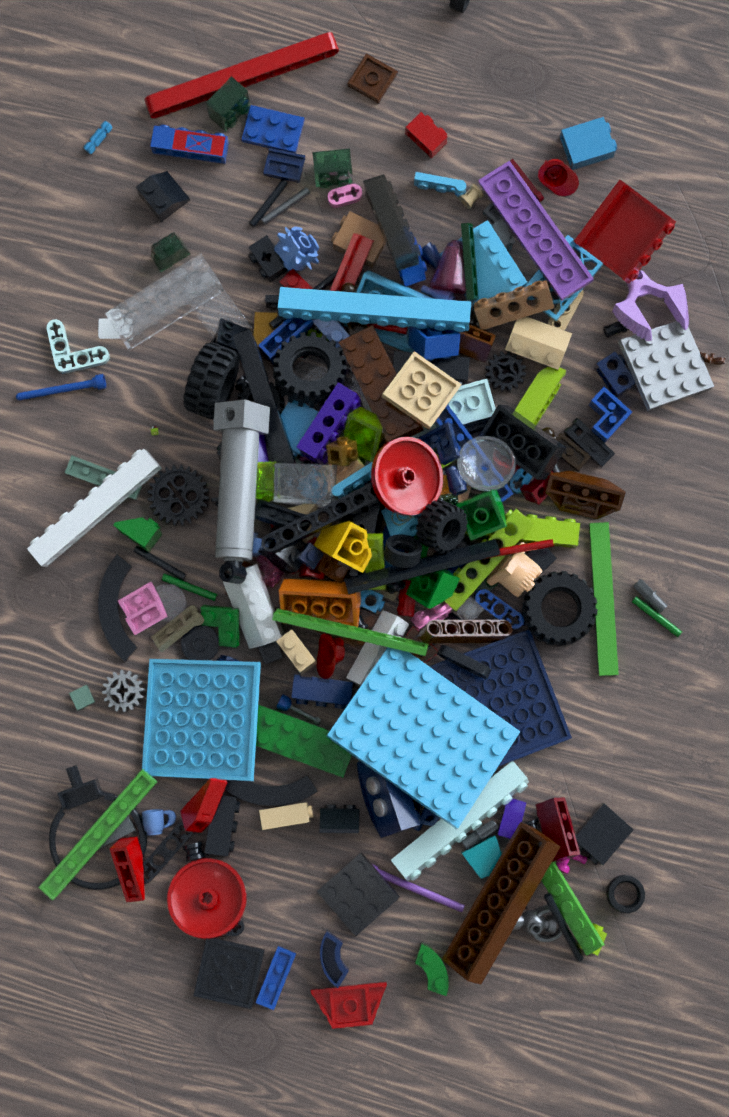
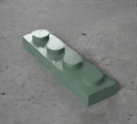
(91, 473)

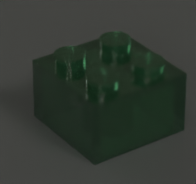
(228, 104)
(332, 168)

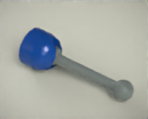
(286, 704)

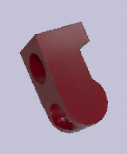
(535, 490)

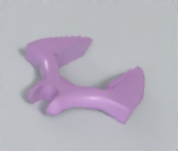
(631, 316)

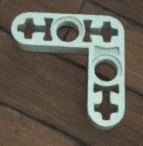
(66, 355)

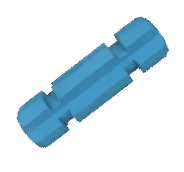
(98, 137)

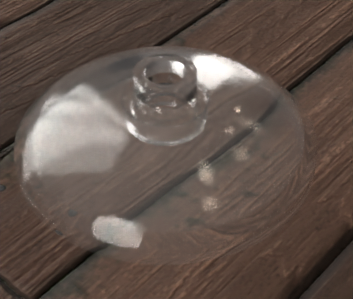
(489, 453)

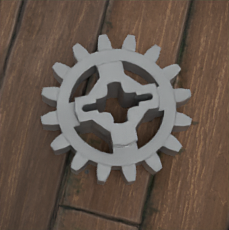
(122, 681)

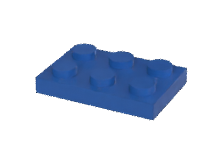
(273, 129)

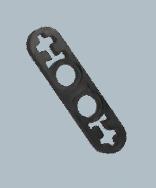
(167, 854)

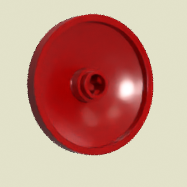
(406, 476)
(206, 898)

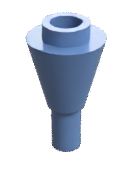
(438, 294)

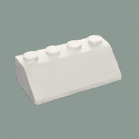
(254, 609)

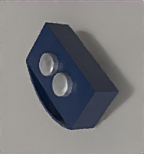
(387, 805)

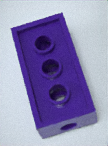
(328, 424)

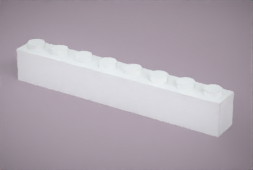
(93, 508)

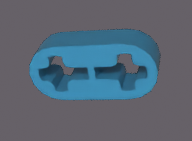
(526, 479)

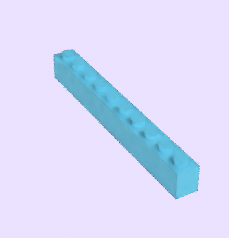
(374, 309)

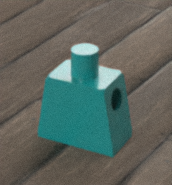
(483, 856)

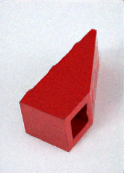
(202, 807)

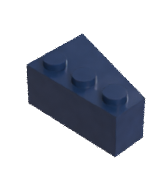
(321, 691)

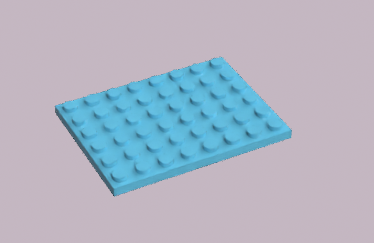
(423, 735)

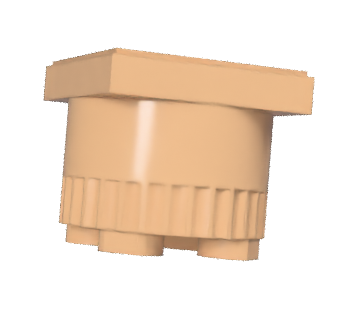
(515, 573)

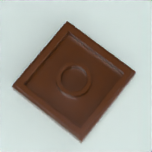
(372, 78)

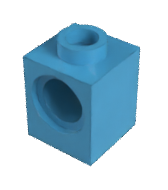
(379, 601)

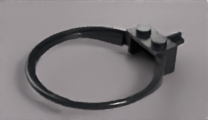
(80, 794)

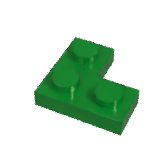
(227, 622)

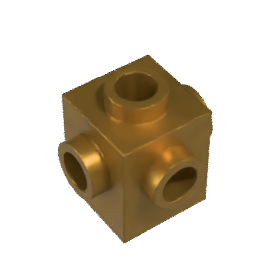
(342, 451)

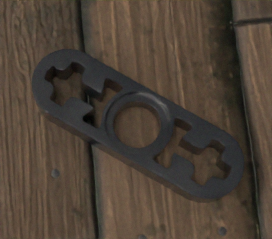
(464, 661)

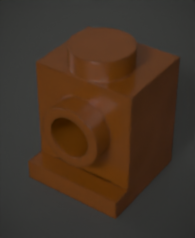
(333, 568)

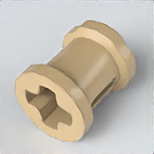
(471, 196)

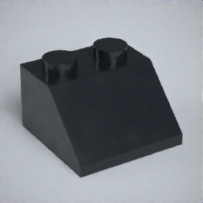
(162, 194)
(285, 559)
(339, 820)

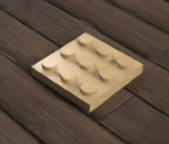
(421, 390)

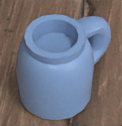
(154, 820)

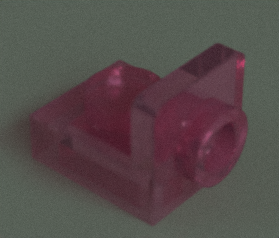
(272, 574)

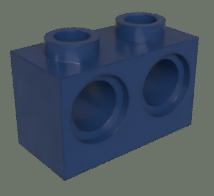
(611, 377)

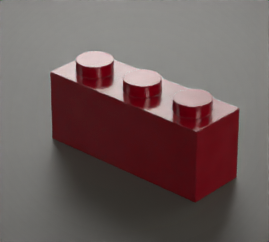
(558, 827)

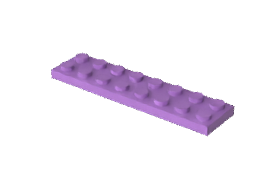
(535, 231)

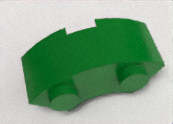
(434, 968)

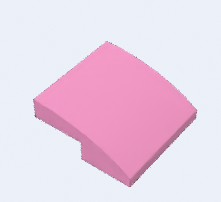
(143, 608)

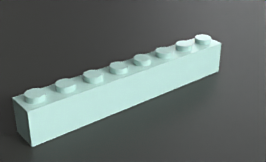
(442, 836)

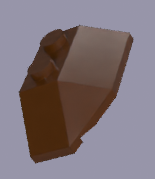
(584, 494)

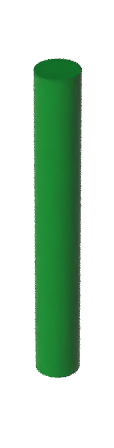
(189, 587)
(656, 616)

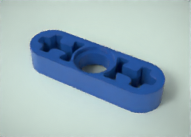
(490, 596)

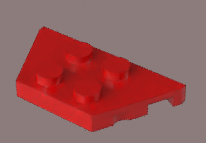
(350, 1003)

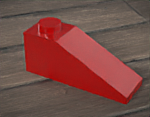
(129, 867)

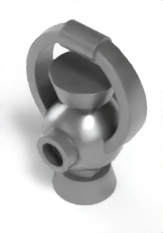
(534, 922)

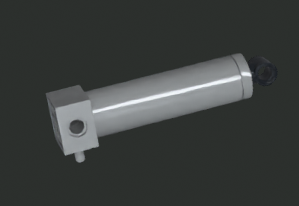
(240, 428)

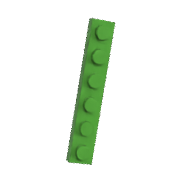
(571, 910)

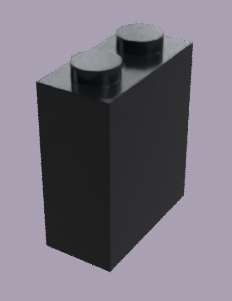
(602, 834)

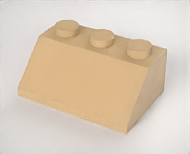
(538, 342)

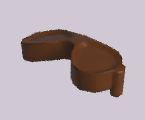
(710, 359)

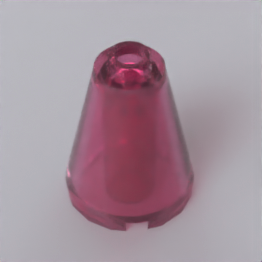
(450, 269)

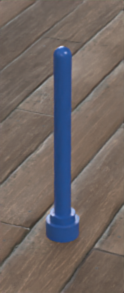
(96, 382)

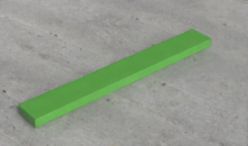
(603, 592)
(350, 632)
(97, 834)

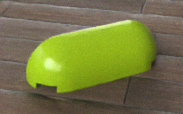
(540, 394)

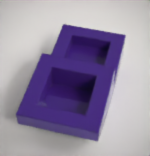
(511, 818)

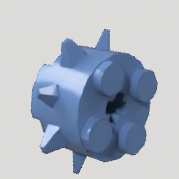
(297, 249)

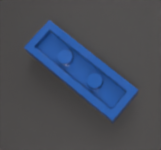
(275, 977)

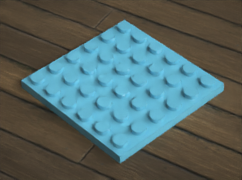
(201, 719)

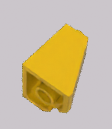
(347, 544)

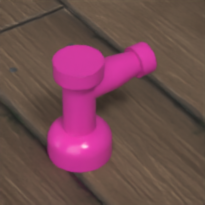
(563, 865)

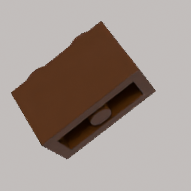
(476, 343)

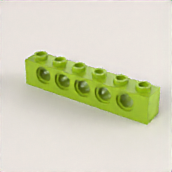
(522, 525)

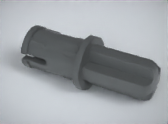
(650, 595)
(480, 834)

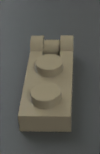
(177, 627)

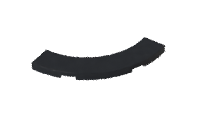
(109, 609)
(271, 795)

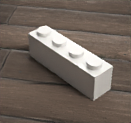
(371, 653)

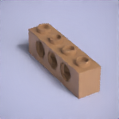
(508, 313)

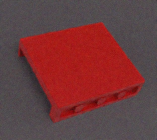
(625, 231)

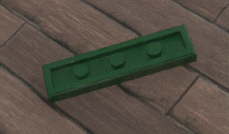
(469, 261)

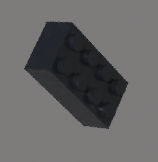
(531, 446)

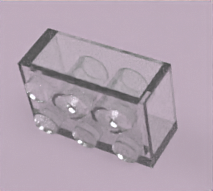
(304, 483)

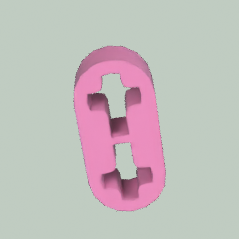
(343, 191)

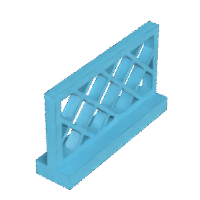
(539, 277)

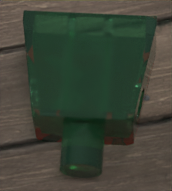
(168, 251)

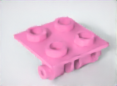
(422, 617)

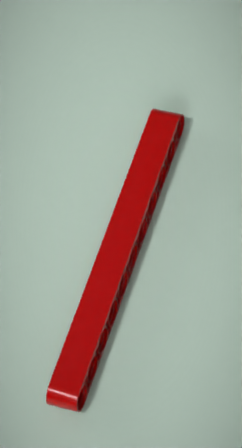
(245, 73)

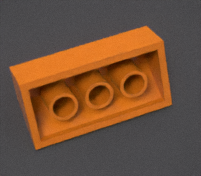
(321, 600)

